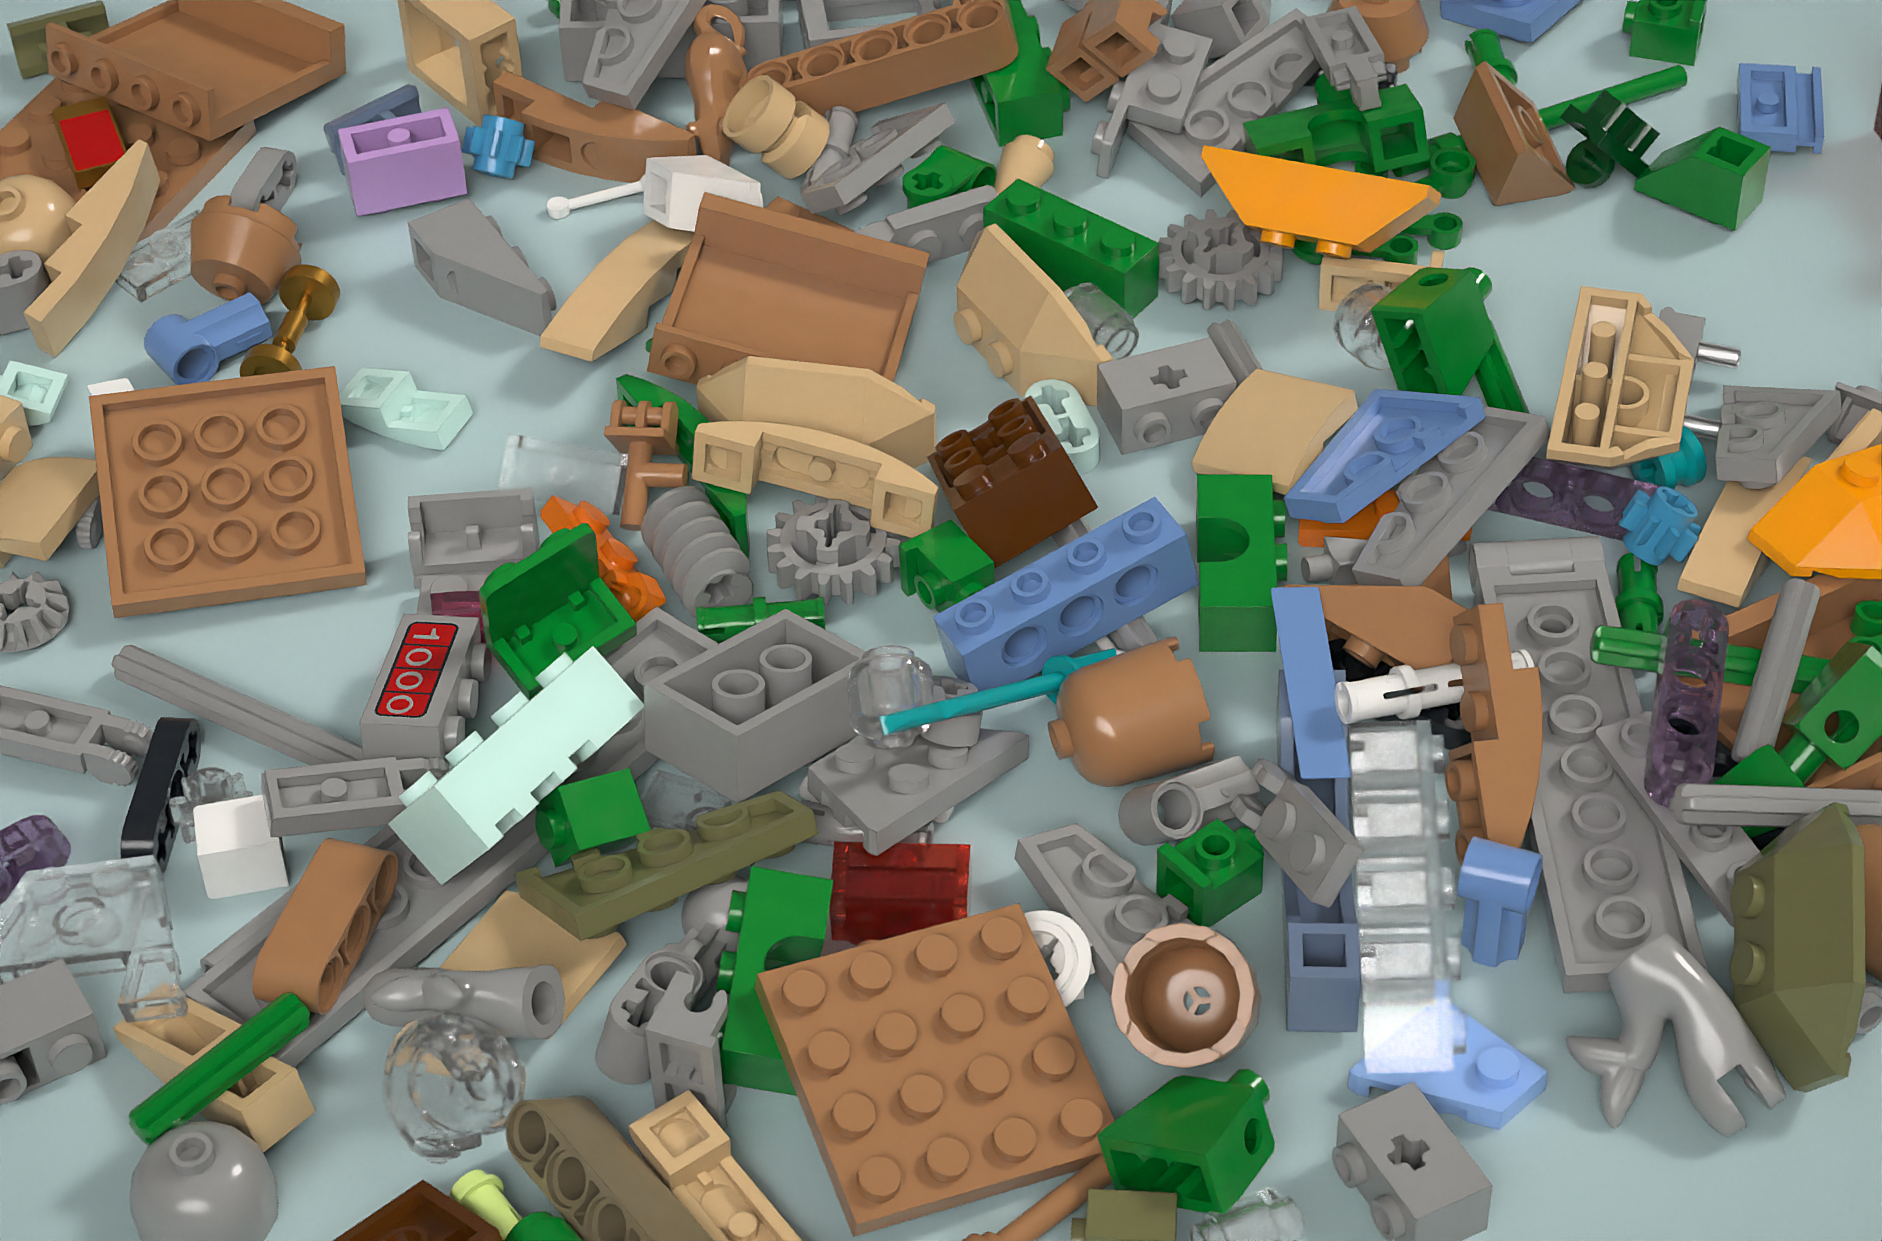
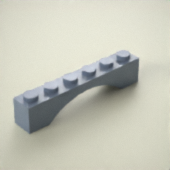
(1319, 941)

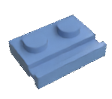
(1780, 106)

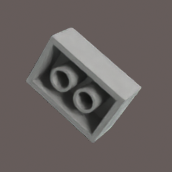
(753, 705)

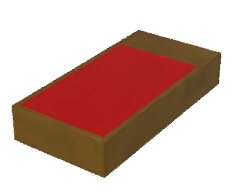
(89, 139)

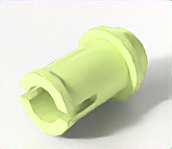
(484, 1197)

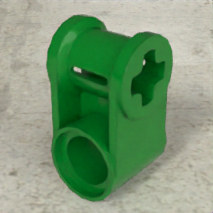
(945, 175)

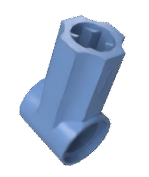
(194, 347)
(1498, 894)

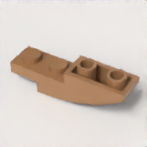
(587, 140)
(1502, 710)

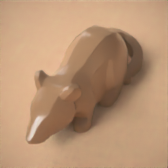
(715, 76)

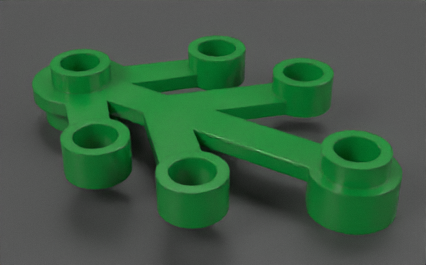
(1449, 174)

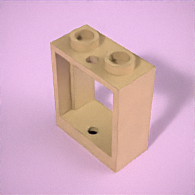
(464, 72)

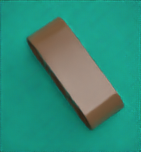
(326, 924)

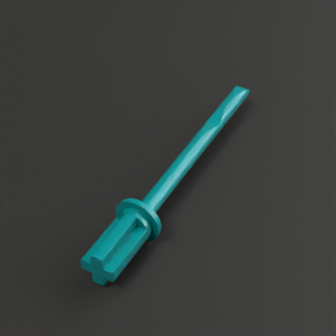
(1053, 674)

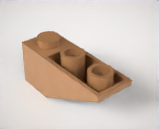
(1391, 624)

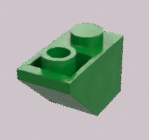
(1710, 176)

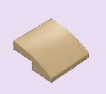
(1273, 428)
(43, 504)
(522, 936)

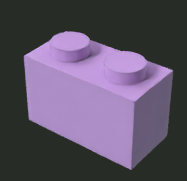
(402, 161)

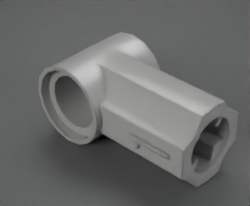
(1187, 800)

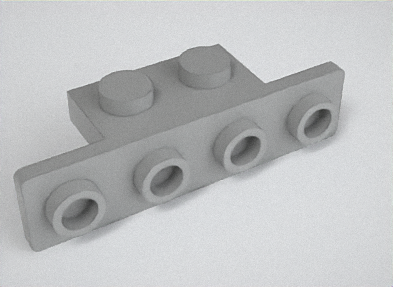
(1156, 91)
(1708, 852)

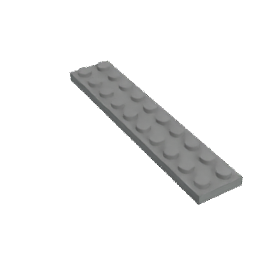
(424, 910)

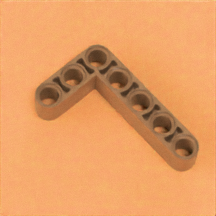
(899, 57)

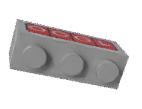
(425, 688)

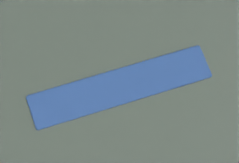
(1310, 683)

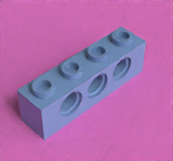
(1068, 598)

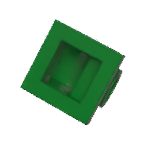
(1665, 29)
(944, 566)
(1211, 871)

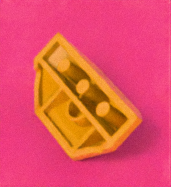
(1317, 202)
(1828, 520)

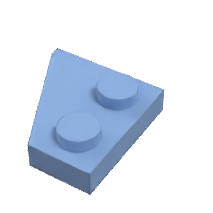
(1484, 1088)

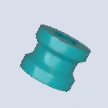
(1681, 467)

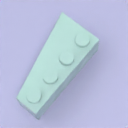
(516, 766)

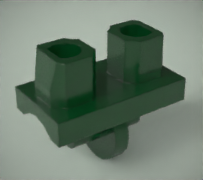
(1611, 136)

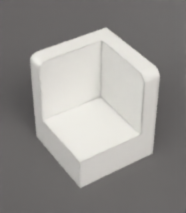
(237, 848)

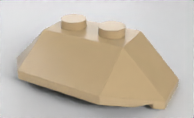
(1023, 319)
(1619, 384)
(823, 398)

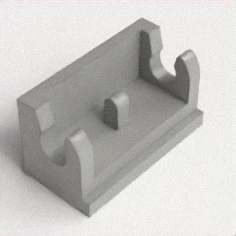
(471, 531)
(686, 1049)

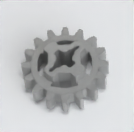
(1218, 261)
(831, 550)

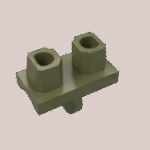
(29, 35)

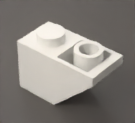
(678, 184)

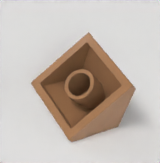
(1509, 140)

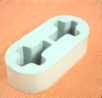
(1073, 423)

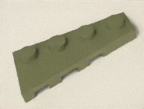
(666, 865)

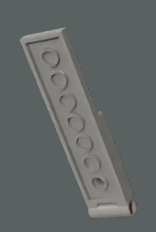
(1606, 865)

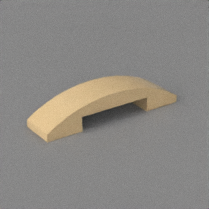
(819, 464)
(697, 1166)

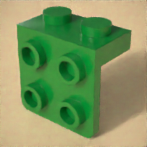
(551, 608)

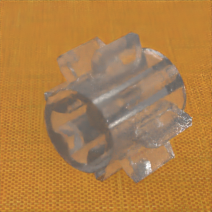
(201, 788)

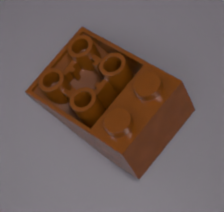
(1010, 480)

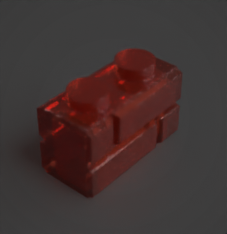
(897, 890)

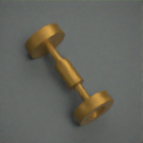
(308, 295)

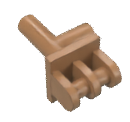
(640, 445)

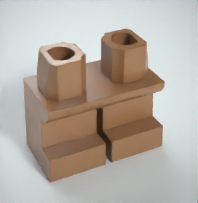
(1103, 44)

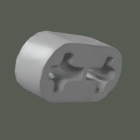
(266, 180)
(958, 731)

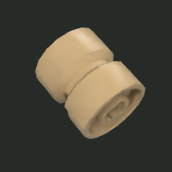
(771, 122)

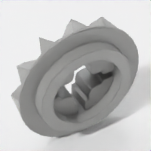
(40, 621)

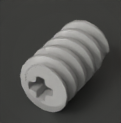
(696, 550)

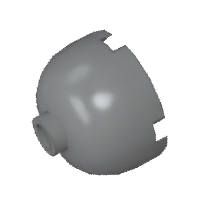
(203, 1186)

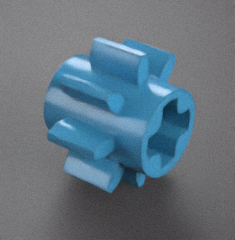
(498, 146)
(1660, 526)

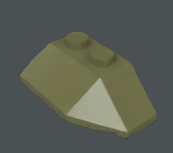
(1803, 946)

